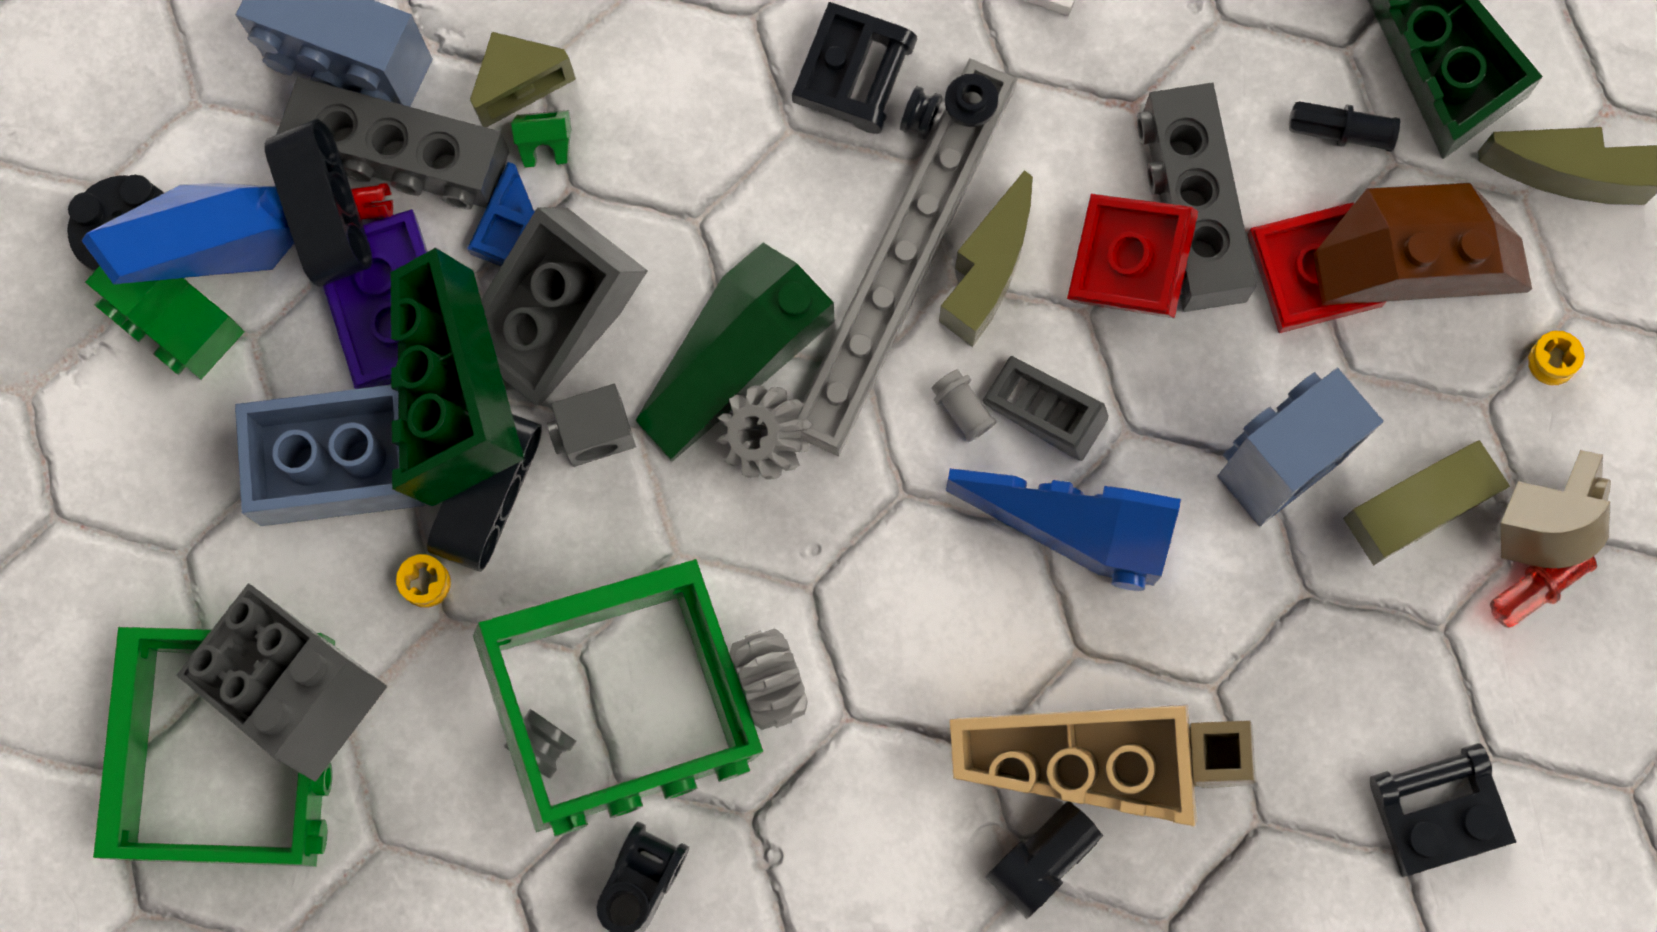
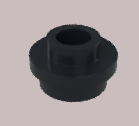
(969, 114)

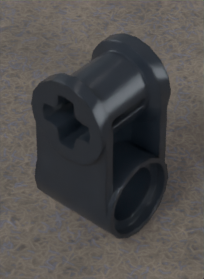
(641, 877)

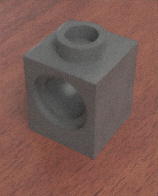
(591, 426)

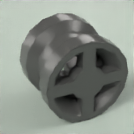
(546, 742)

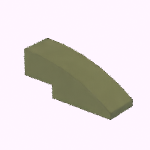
(1574, 164)
(988, 263)
(1425, 502)

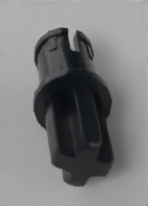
(1344, 125)

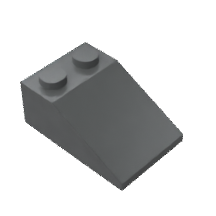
(555, 299)

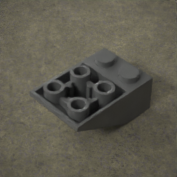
(281, 683)

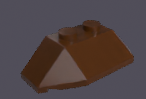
(1420, 247)

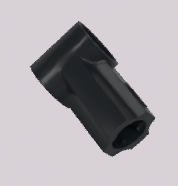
(1035, 868)

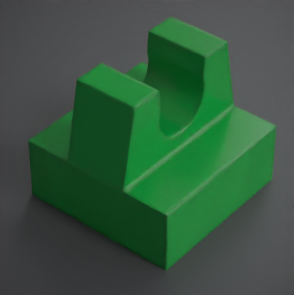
(542, 129)

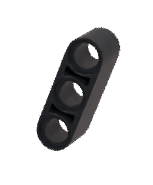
(318, 203)
(474, 519)

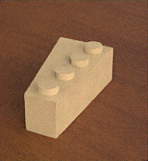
(1099, 758)

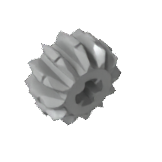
(760, 411)
(769, 678)

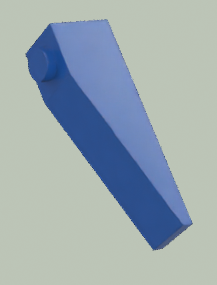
(194, 234)
(1111, 533)

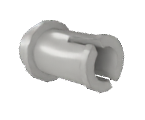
(963, 404)

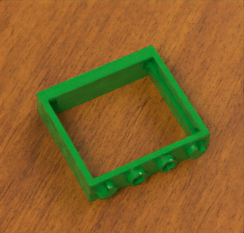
(596, 605)
(126, 763)

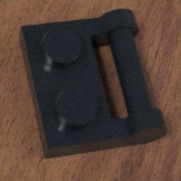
(838, 59)
(1447, 829)

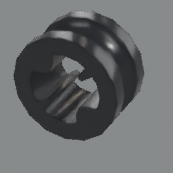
(920, 112)

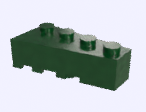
(1456, 65)
(448, 383)

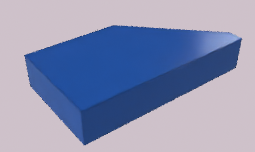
(503, 219)

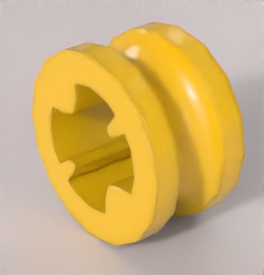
(1539, 358)
(436, 590)

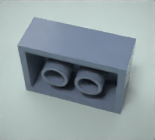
(341, 44)
(1298, 444)
(318, 456)

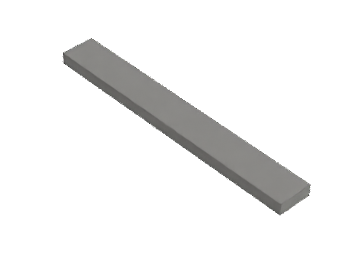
(898, 270)

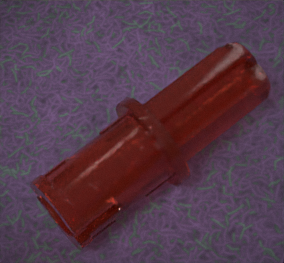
(1535, 590)

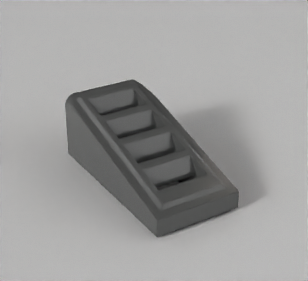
(1087, 430)

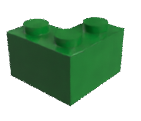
(173, 314)

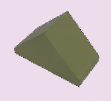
(516, 75)

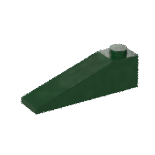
(742, 337)

